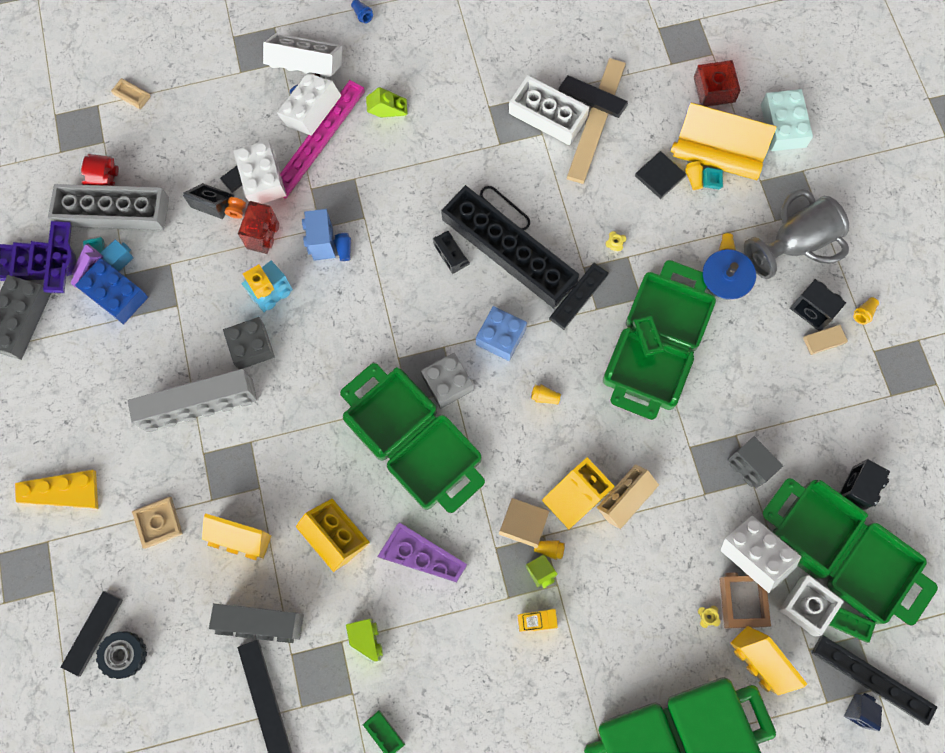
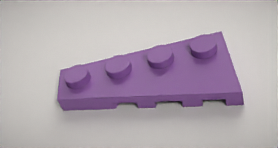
(418, 553)

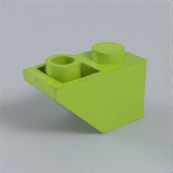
(386, 104)
(541, 571)
(363, 638)

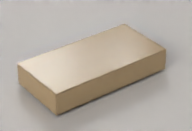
(131, 93)
(825, 339)

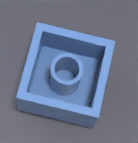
(319, 234)
(501, 333)

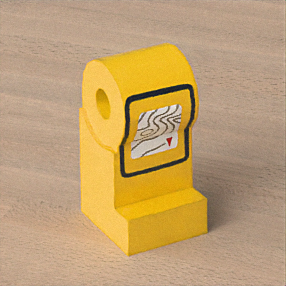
(537, 620)

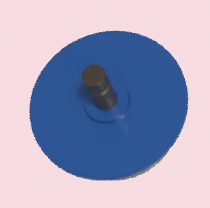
(729, 274)

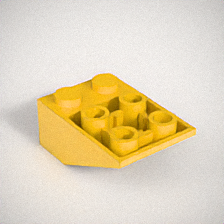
(578, 493)

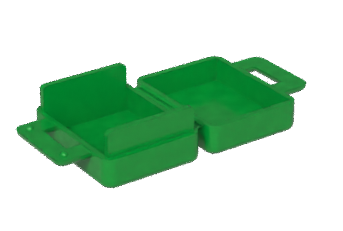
(681, 320)
(424, 451)
(865, 562)
(695, 722)

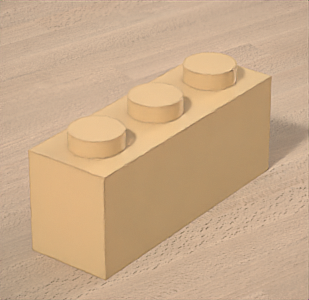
(628, 496)

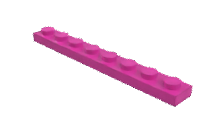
(314, 144)

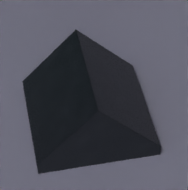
(208, 200)

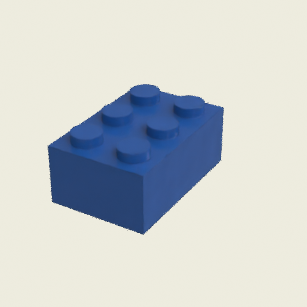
(111, 291)

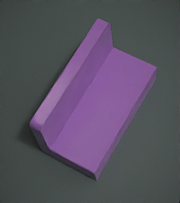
(86, 260)

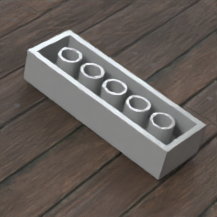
(109, 206)
(192, 400)

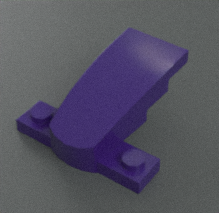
(41, 260)

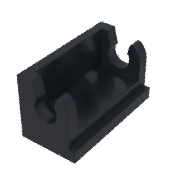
(450, 252)

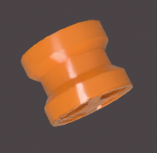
(235, 207)

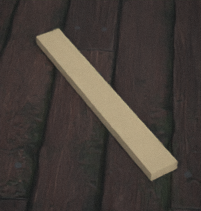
(594, 125)

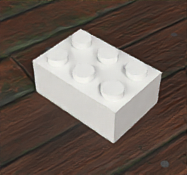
(309, 104)
(260, 172)
(760, 553)

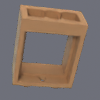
(729, 621)

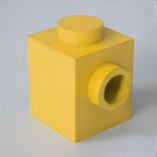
(258, 281)

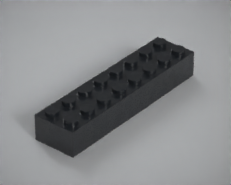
(509, 246)

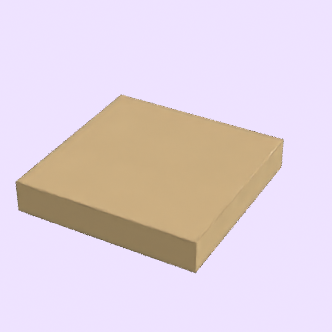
(157, 522)
(524, 522)

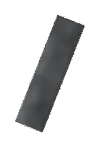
(593, 96)
(578, 296)
(91, 633)

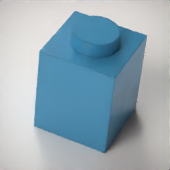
(117, 255)

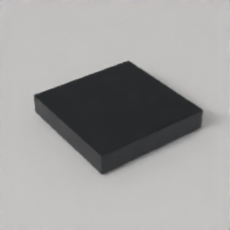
(660, 175)

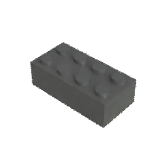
(20, 312)
(255, 621)

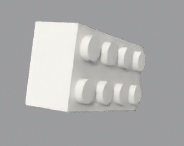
(302, 55)
(548, 110)

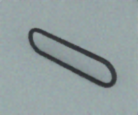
(490, 187)

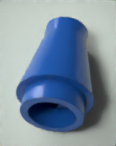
(362, 11)
(343, 246)

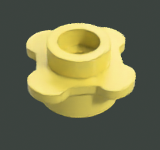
(615, 246)
(713, 612)

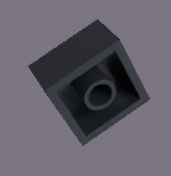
(818, 305)
(865, 484)

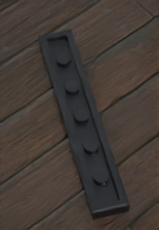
(874, 680)
(264, 698)

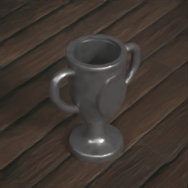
(802, 234)

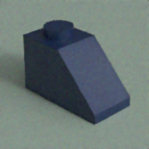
(865, 712)

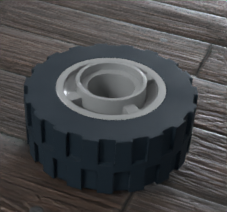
(108, 655)

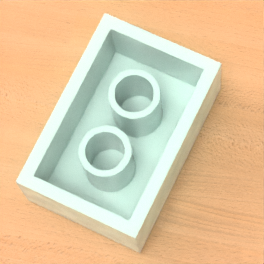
(789, 114)

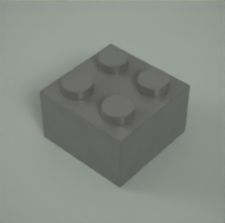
(248, 343)
(754, 463)

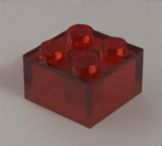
(717, 83)
(258, 227)

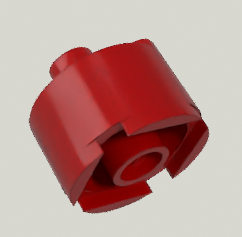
(99, 170)

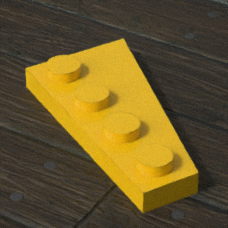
(69, 490)

